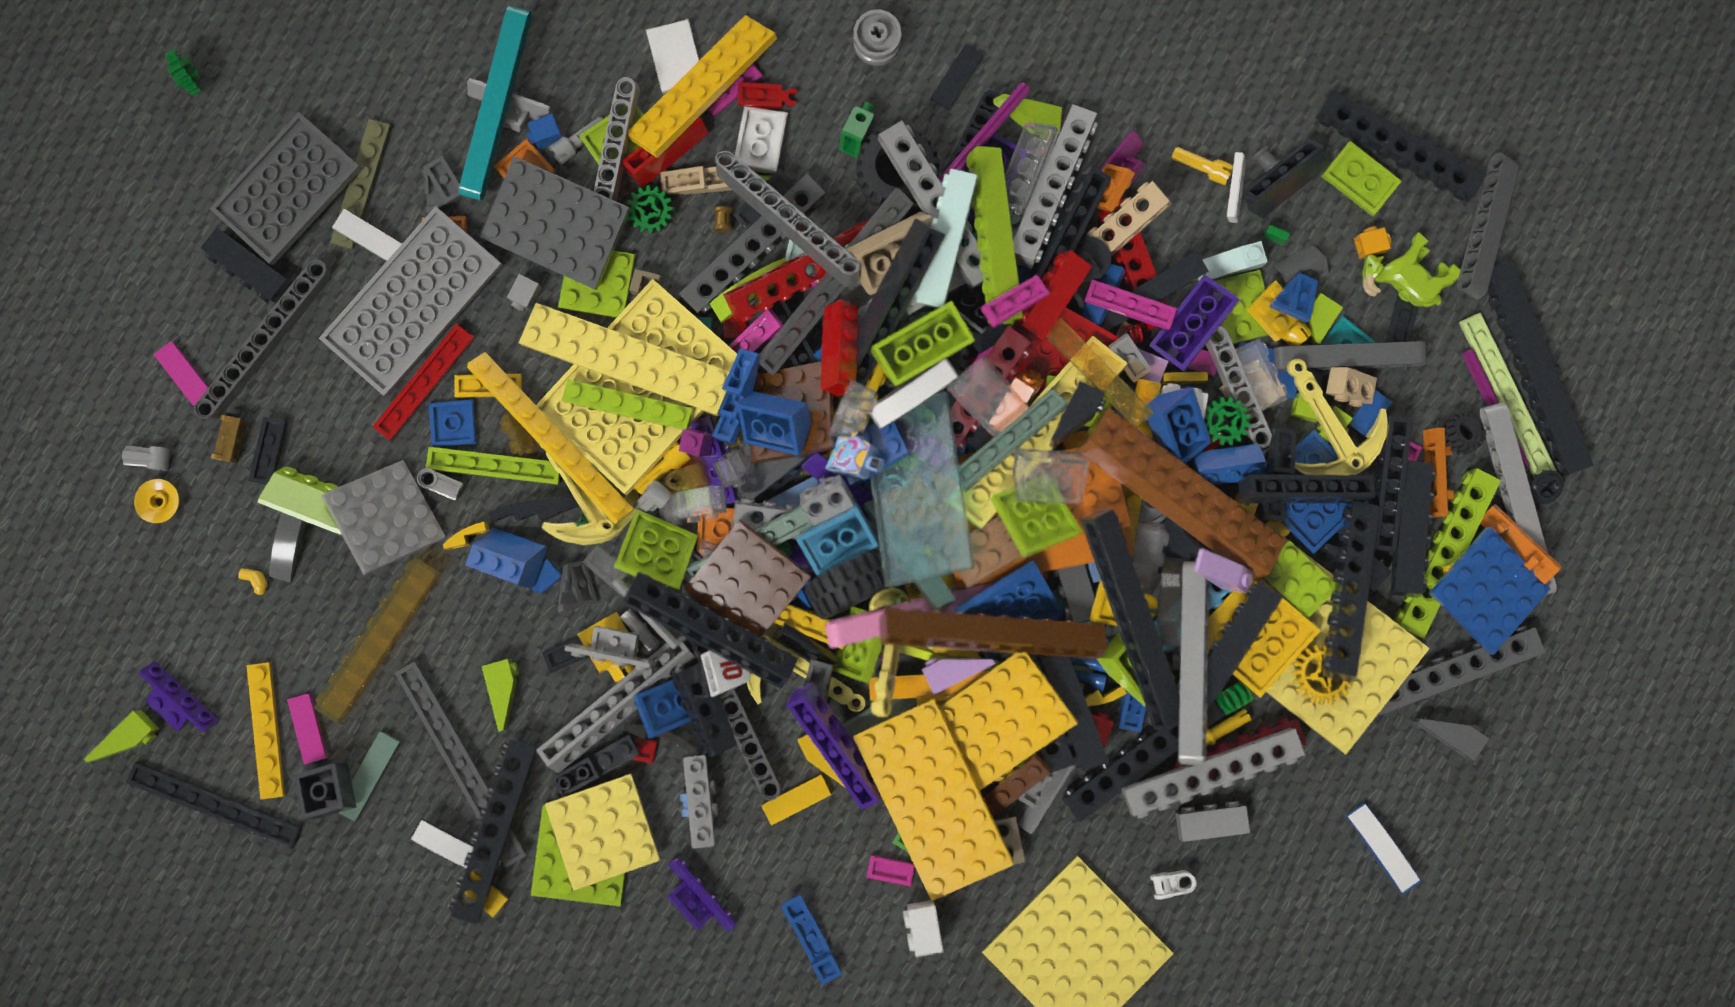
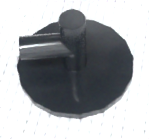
(1096, 254)

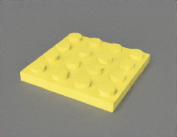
(602, 832)

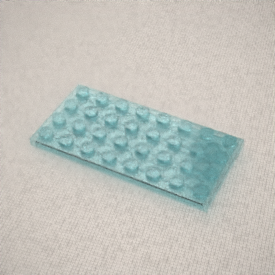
(922, 500)

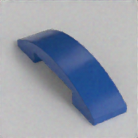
(811, 939)

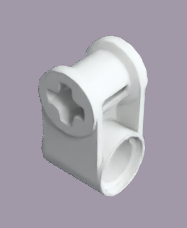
(1171, 885)

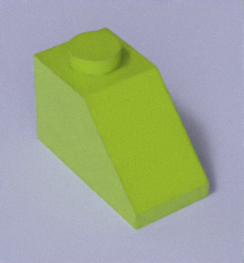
(1322, 318)

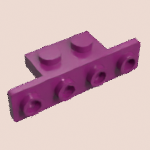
(1125, 155)

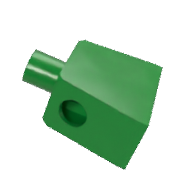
(857, 129)

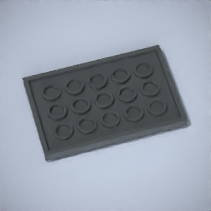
(285, 188)
(555, 223)

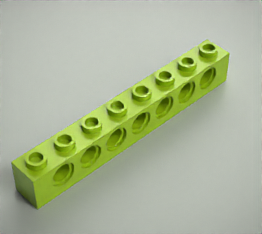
(1476, 508)

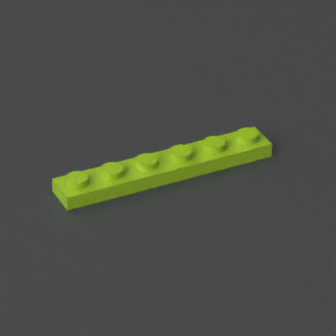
(627, 405)
(492, 465)

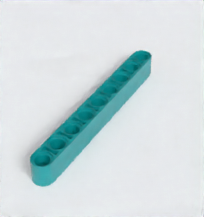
(495, 103)

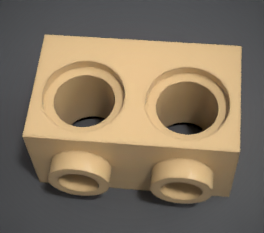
(1351, 386)

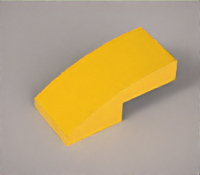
(461, 538)
(1095, 697)

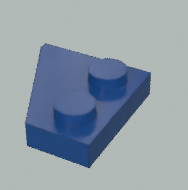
(1297, 298)

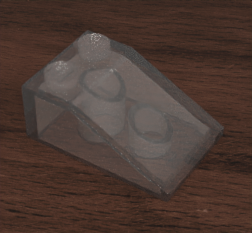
(988, 396)

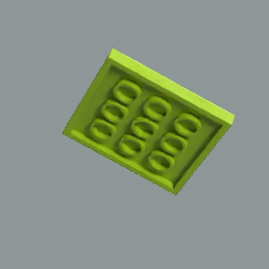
(552, 879)

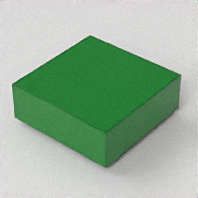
(1276, 234)

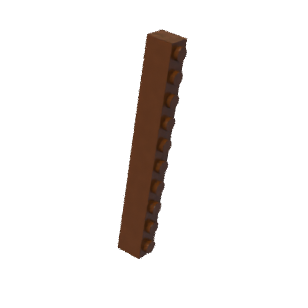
(992, 633)

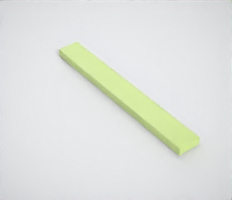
(1507, 392)

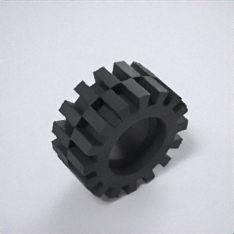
(1472, 430)

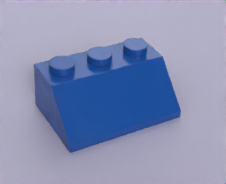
(774, 422)
(1179, 423)
(1229, 464)
(507, 557)

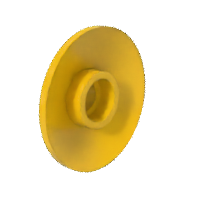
(146, 501)

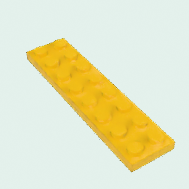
(701, 86)

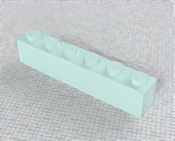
(951, 221)

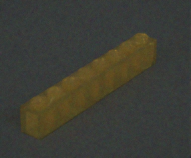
(377, 640)

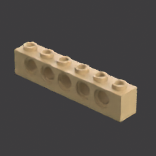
(1157, 204)

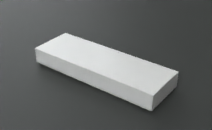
(1236, 187)
(366, 235)

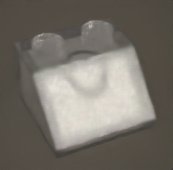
(852, 411)

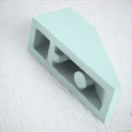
(1235, 261)

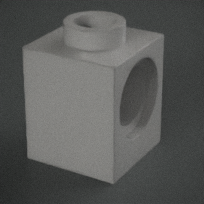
(524, 293)

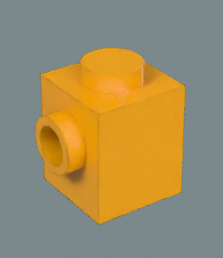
(1373, 242)

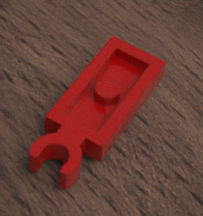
(763, 95)

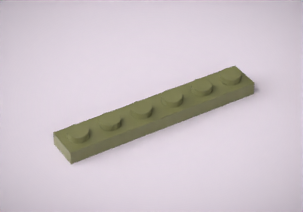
(361, 185)

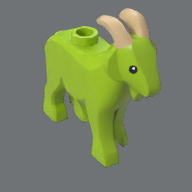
(1408, 276)

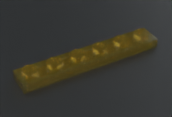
(1099, 374)

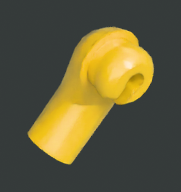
(256, 578)

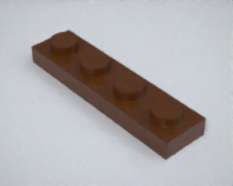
(1016, 784)

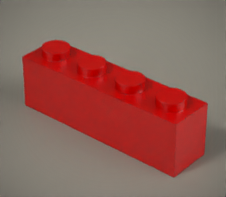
(645, 167)
(1062, 284)
(839, 347)

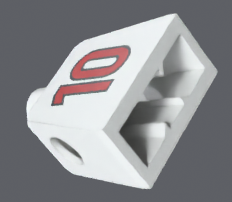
(722, 674)

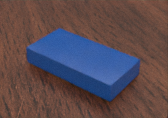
(1368, 413)

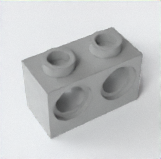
(830, 504)

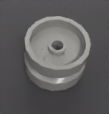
(873, 25)

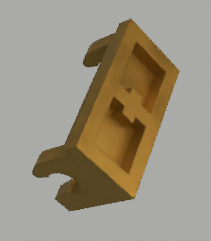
(229, 439)

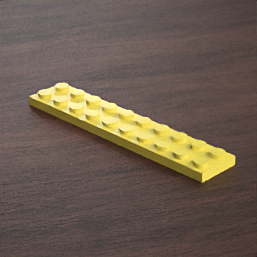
(625, 359)
(977, 499)

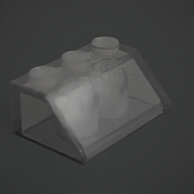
(1050, 476)

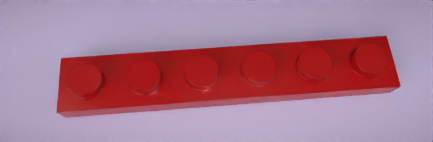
(423, 382)

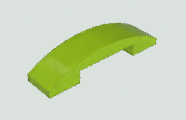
(720, 305)

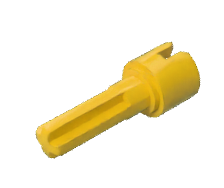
(1217, 170)
(672, 460)

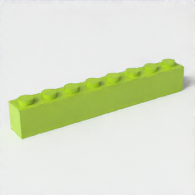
(993, 225)

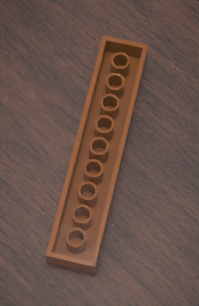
(1181, 494)

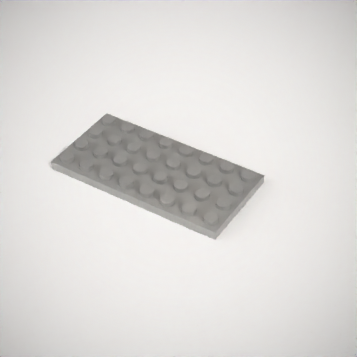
(410, 301)

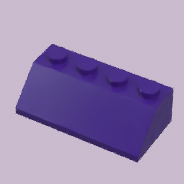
(1194, 323)

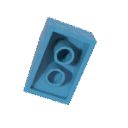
(837, 540)

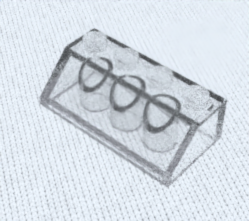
(1028, 165)

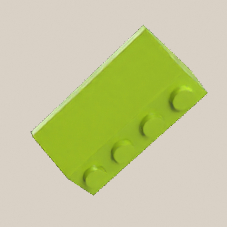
(922, 344)
(299, 497)

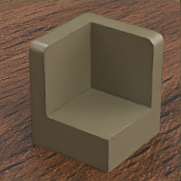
(641, 279)

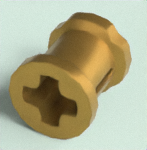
(723, 219)

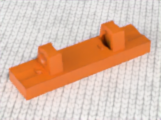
(1436, 453)
(1534, 555)

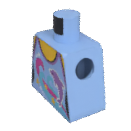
(854, 458)

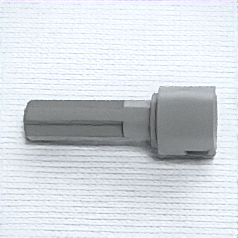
(566, 147)

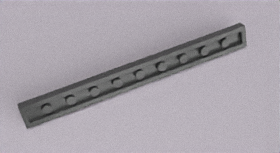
(827, 289)
(454, 752)

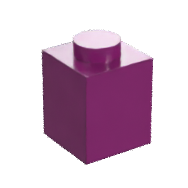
(696, 442)

